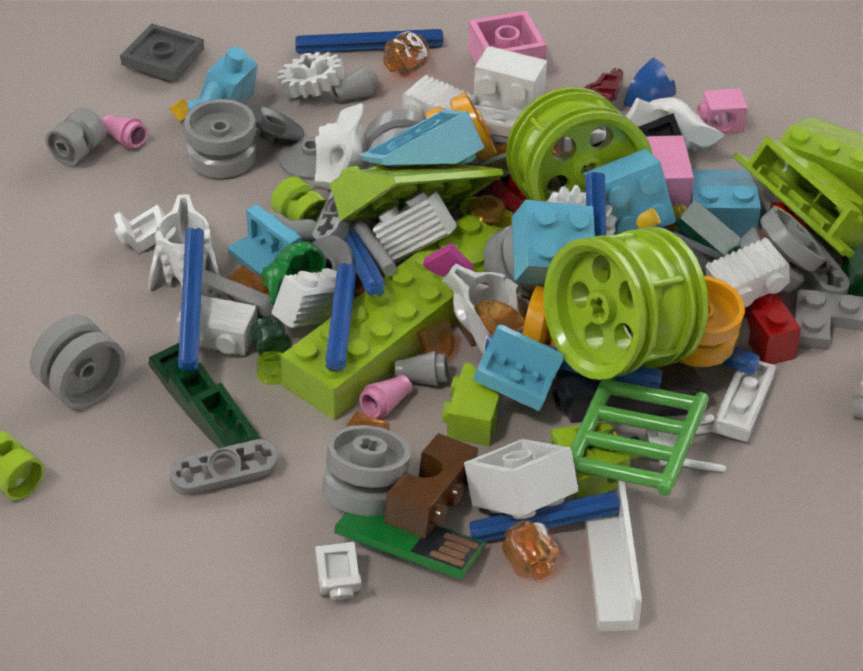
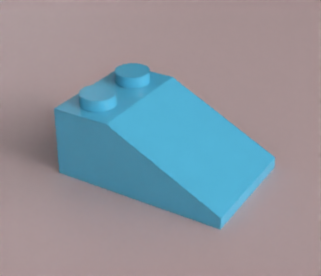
(440, 139)
(729, 197)

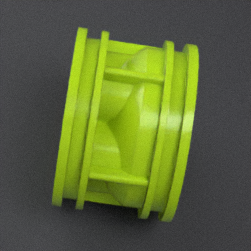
(571, 114)
(622, 279)

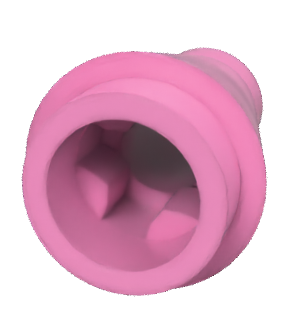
(126, 130)
(382, 397)

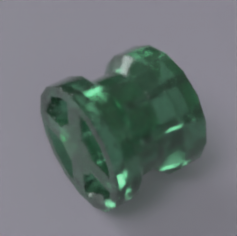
(270, 335)

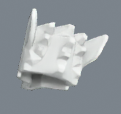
(692, 127)
(339, 146)
(170, 246)
(469, 291)

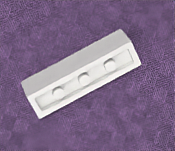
(614, 569)

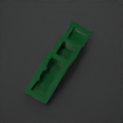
(202, 400)

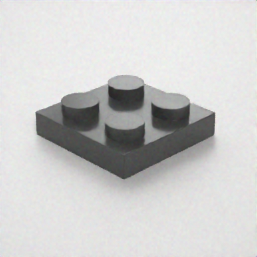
(162, 52)

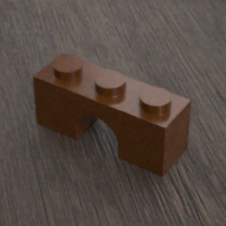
(423, 501)

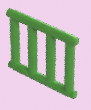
(674, 455)

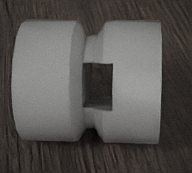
(75, 136)

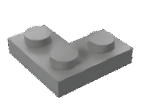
(821, 310)

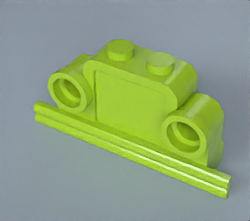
(810, 193)

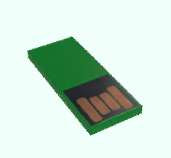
(440, 550)

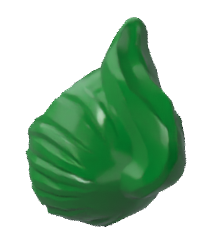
(290, 261)

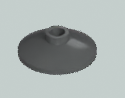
(275, 125)

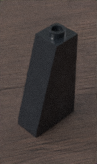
(576, 392)

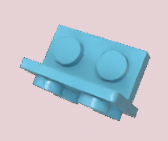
(264, 240)
(518, 367)

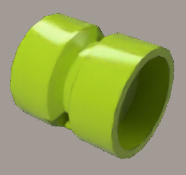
(297, 200)
(19, 468)

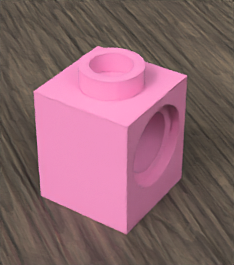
(724, 110)

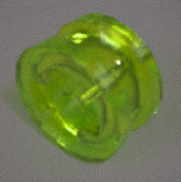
(268, 361)

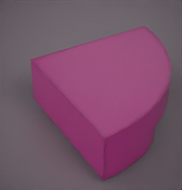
(444, 259)

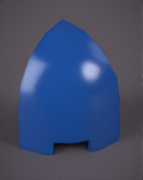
(650, 84)

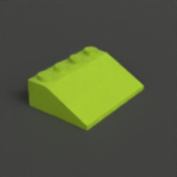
(829, 146)
(374, 190)

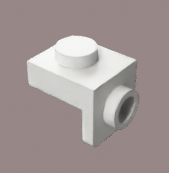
(141, 230)
(337, 570)

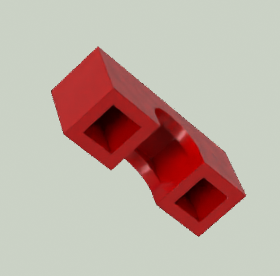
(772, 329)

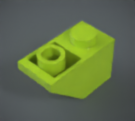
(473, 409)

